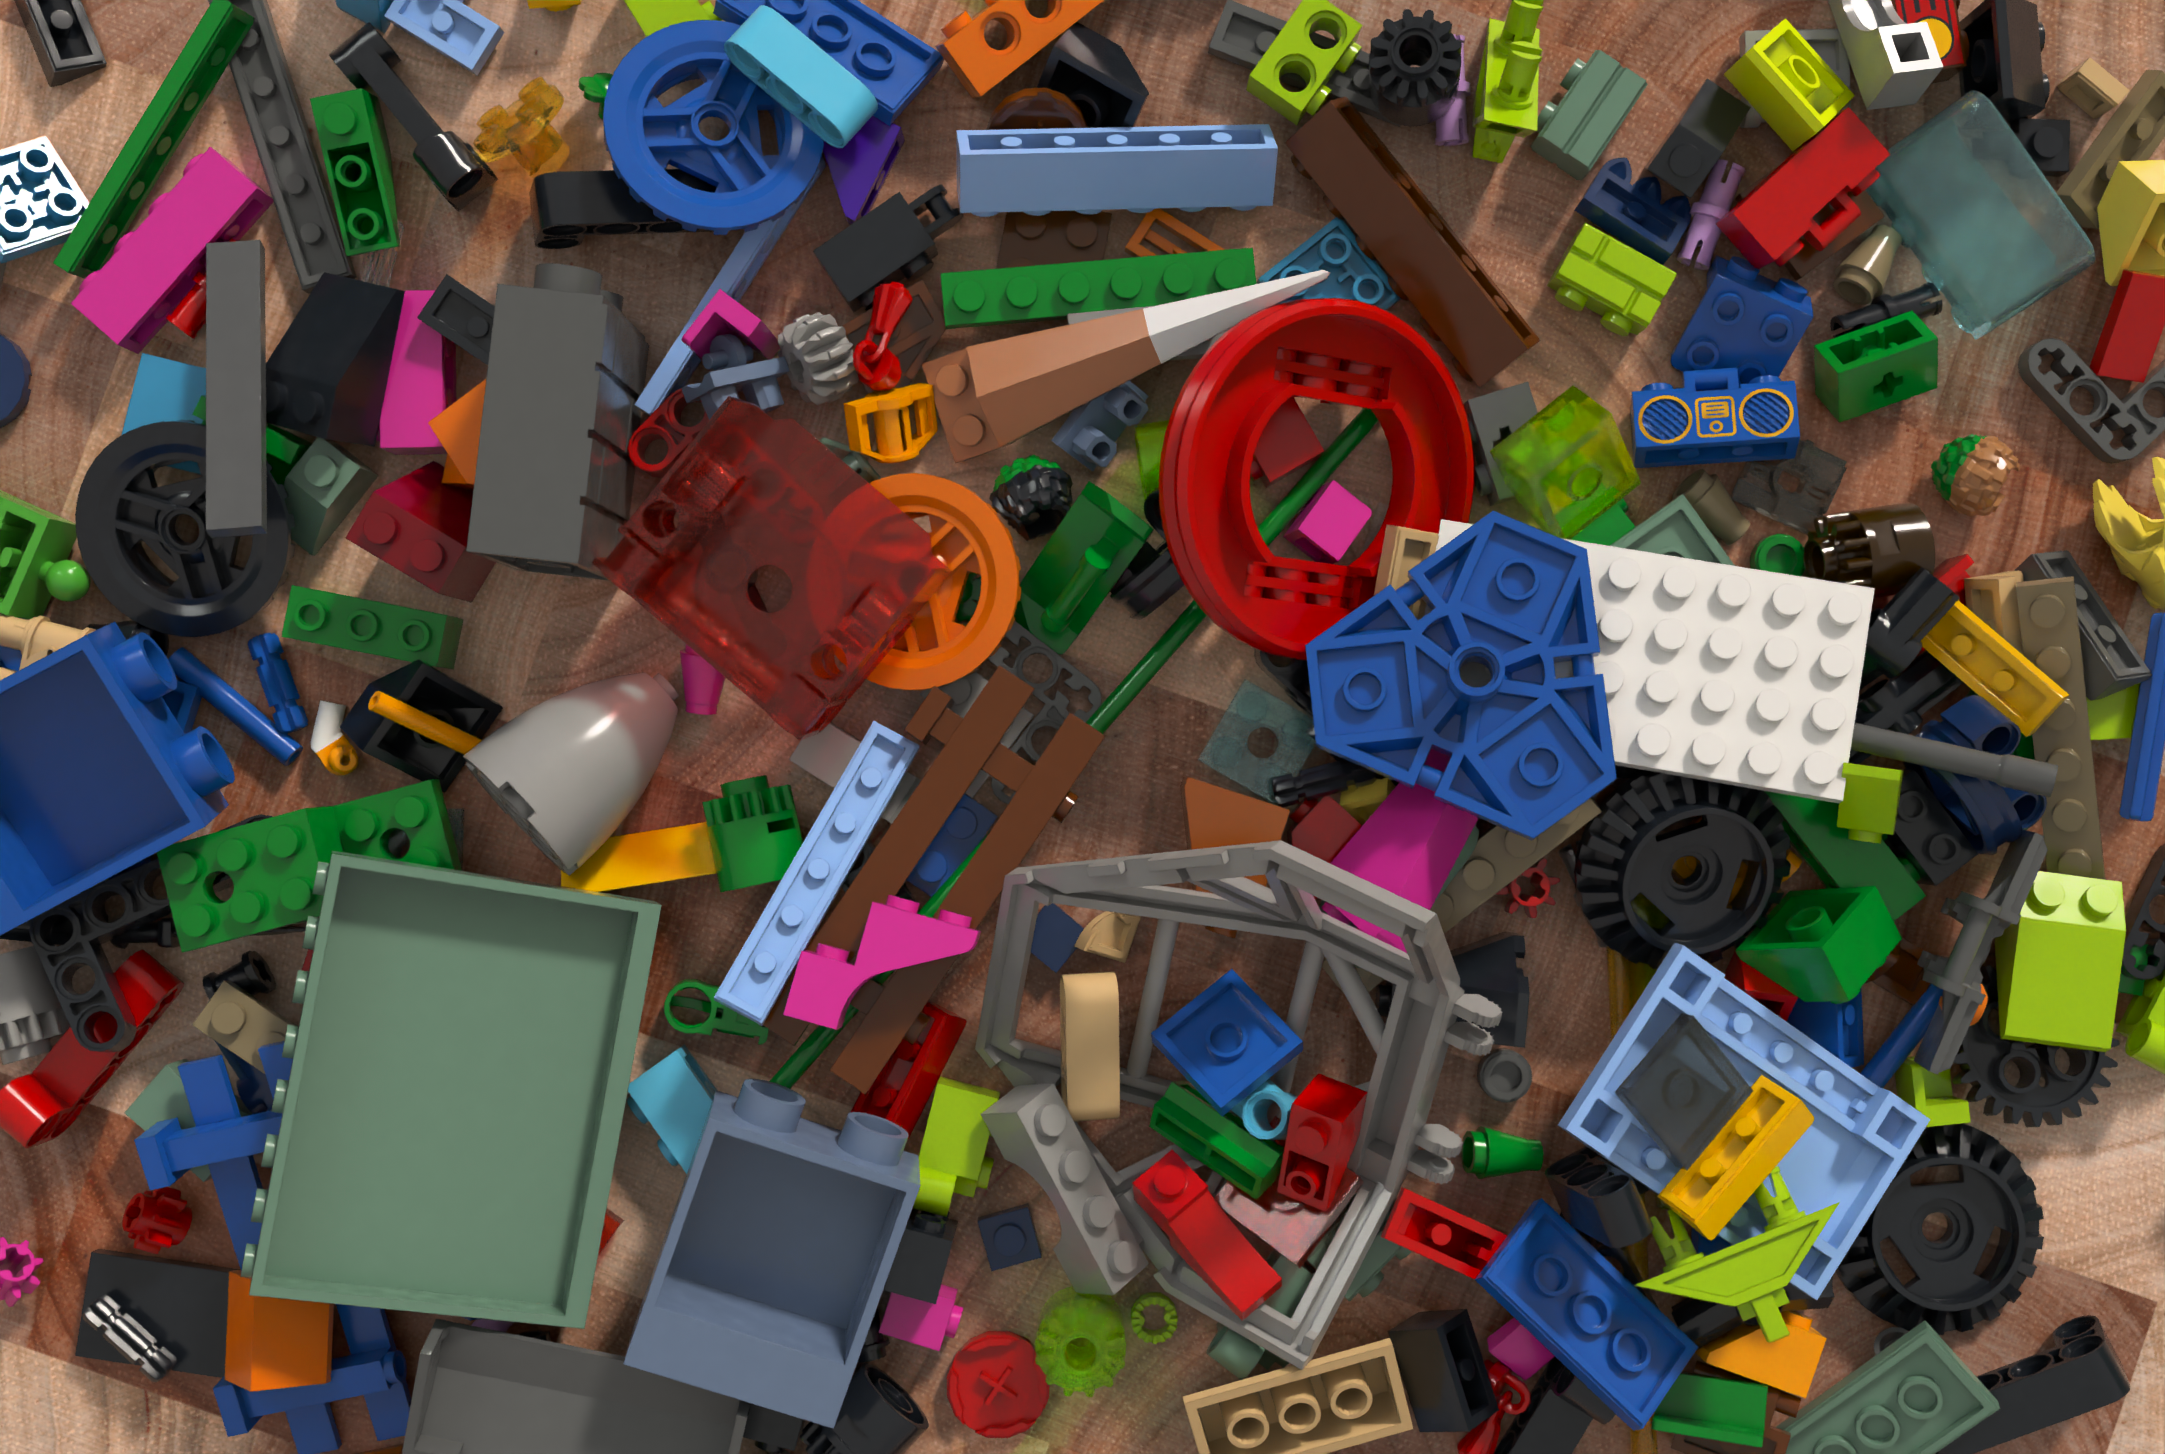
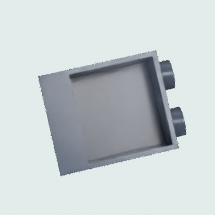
(776, 1253)

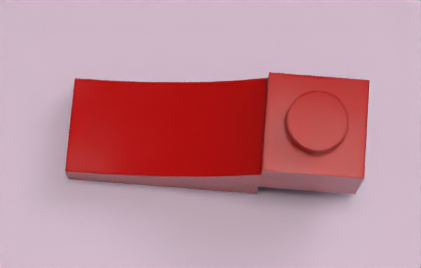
(1205, 1235)

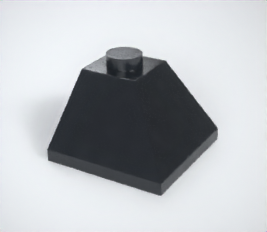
(1095, 78)
(433, 694)

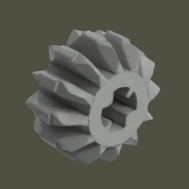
(818, 358)

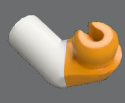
(330, 743)

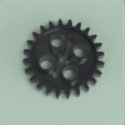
(1983, 1064)

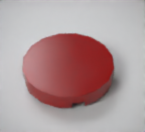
(997, 1384)

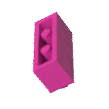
(418, 383)

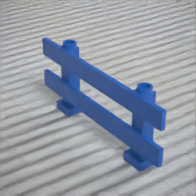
(228, 1147)

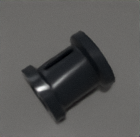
(250, 974)

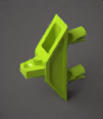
(1508, 82)
(1746, 1273)

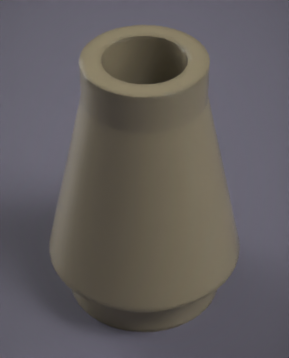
(1868, 266)
(1713, 505)

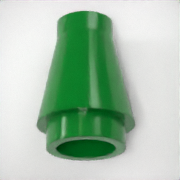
(1497, 1153)

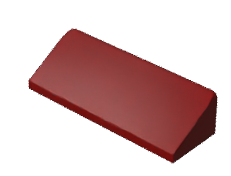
(913, 1071)

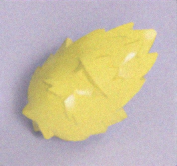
(2134, 538)

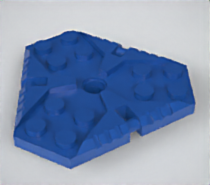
(1523, 742)

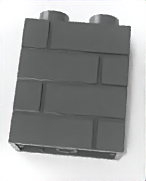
(557, 425)

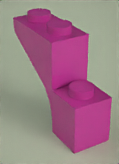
(891, 940)

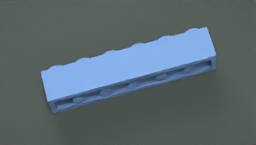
(1115, 169)

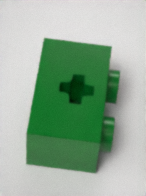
(1876, 366)

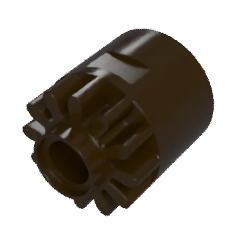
(1871, 547)

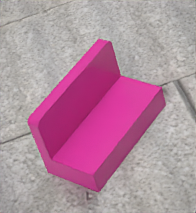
(727, 316)

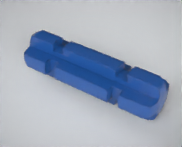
(277, 683)

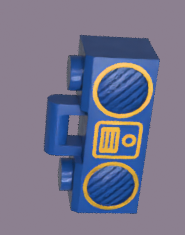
(1714, 420)

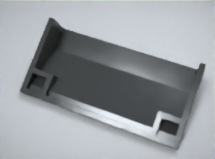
(538, 1396)

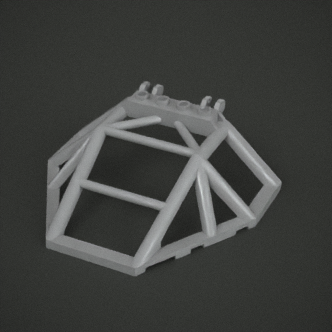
(1407, 1047)

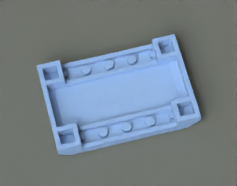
(1843, 1157)

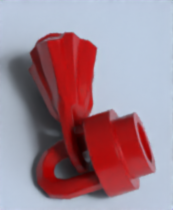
(879, 366)
(1485, 1436)

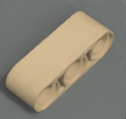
(1090, 1045)

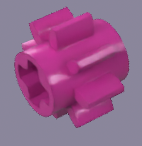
(19, 1262)

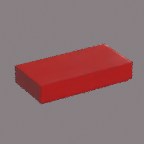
(2131, 327)

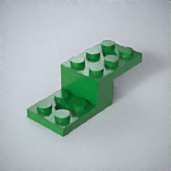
(278, 860)

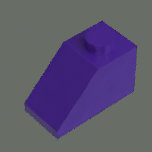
(863, 165)

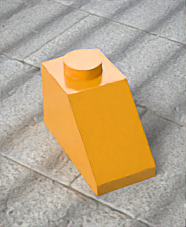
(1780, 1364)

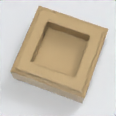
(2093, 88)

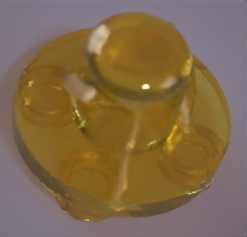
(525, 130)

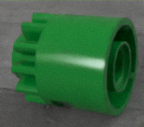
(752, 832)

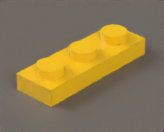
(1993, 668)

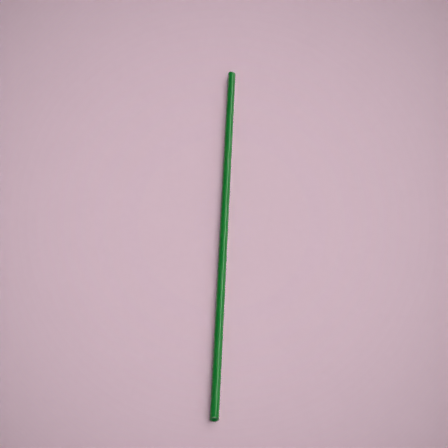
(1124, 693)

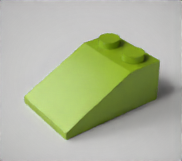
(2062, 963)

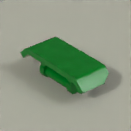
(1079, 567)

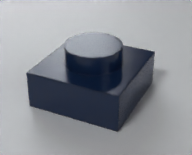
(1009, 1237)

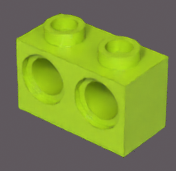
(1295, 53)

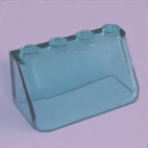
(1979, 215)

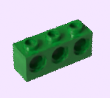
(372, 627)

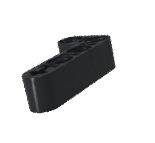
(595, 203)
(2049, 1386)
(1556, 1416)

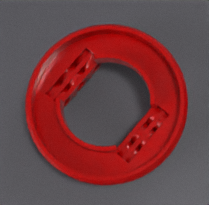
(1326, 353)

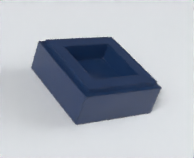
(1055, 936)

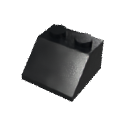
(2006, 57)

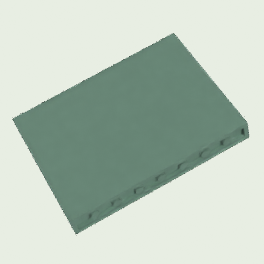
(452, 1093)

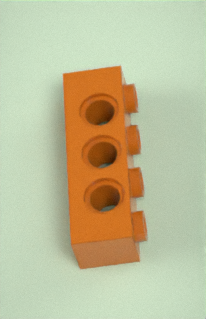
(983, 67)

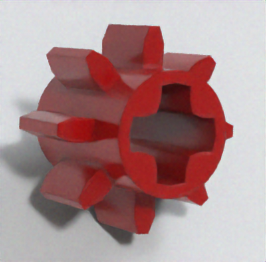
(1541, 894)
(157, 1219)

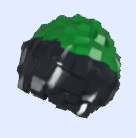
(1032, 496)

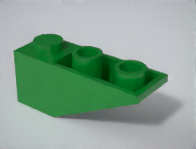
(358, 169)

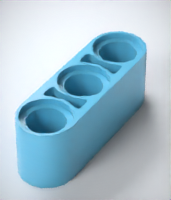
(801, 76)

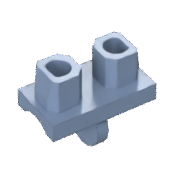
(733, 375)
(1094, 427)

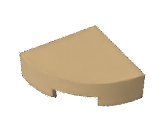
(1109, 935)

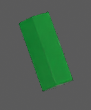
(1216, 1140)

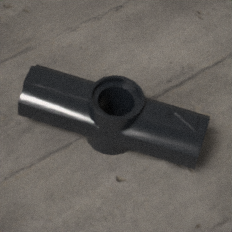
(1901, 701)

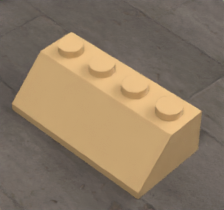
(1305, 1411)

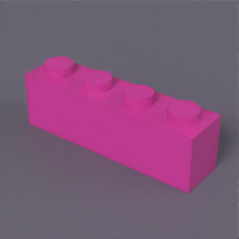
(159, 259)

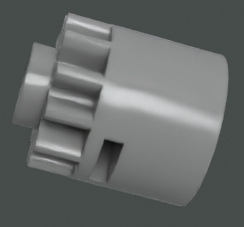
(27, 1007)

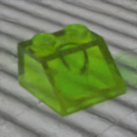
(1567, 464)

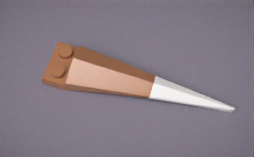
(1023, 382)

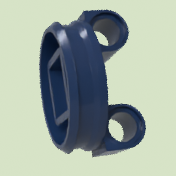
(1979, 807)

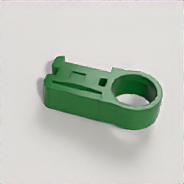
(720, 1016)

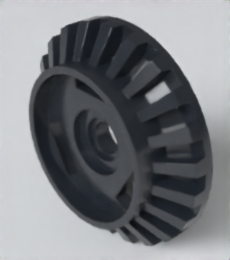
(125, 506)
(1624, 857)
(1945, 1290)

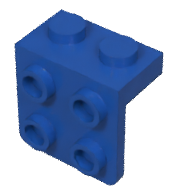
(1744, 322)

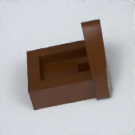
(1901, 973)

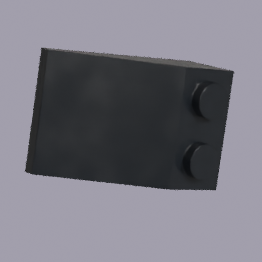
(335, 361)

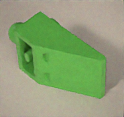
(35, 559)

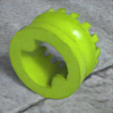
(1169, 1316)

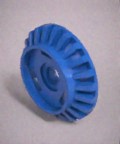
(649, 137)

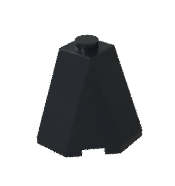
(1490, 971)

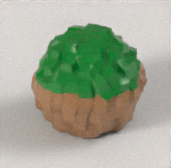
(1972, 473)

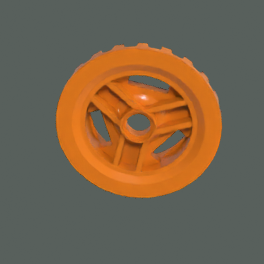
(967, 540)

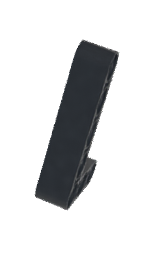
(85, 948)
(1599, 1198)

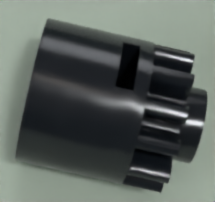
(1414, 93)
(872, 1419)

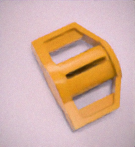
(892, 422)

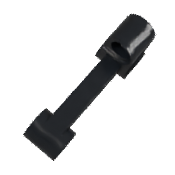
(442, 155)

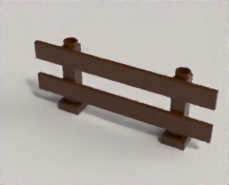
(970, 746)

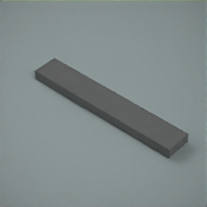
(287, 151)
(235, 389)

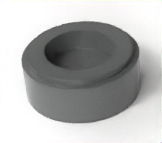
(1504, 1075)

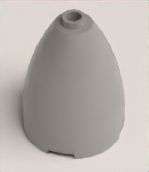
(578, 762)

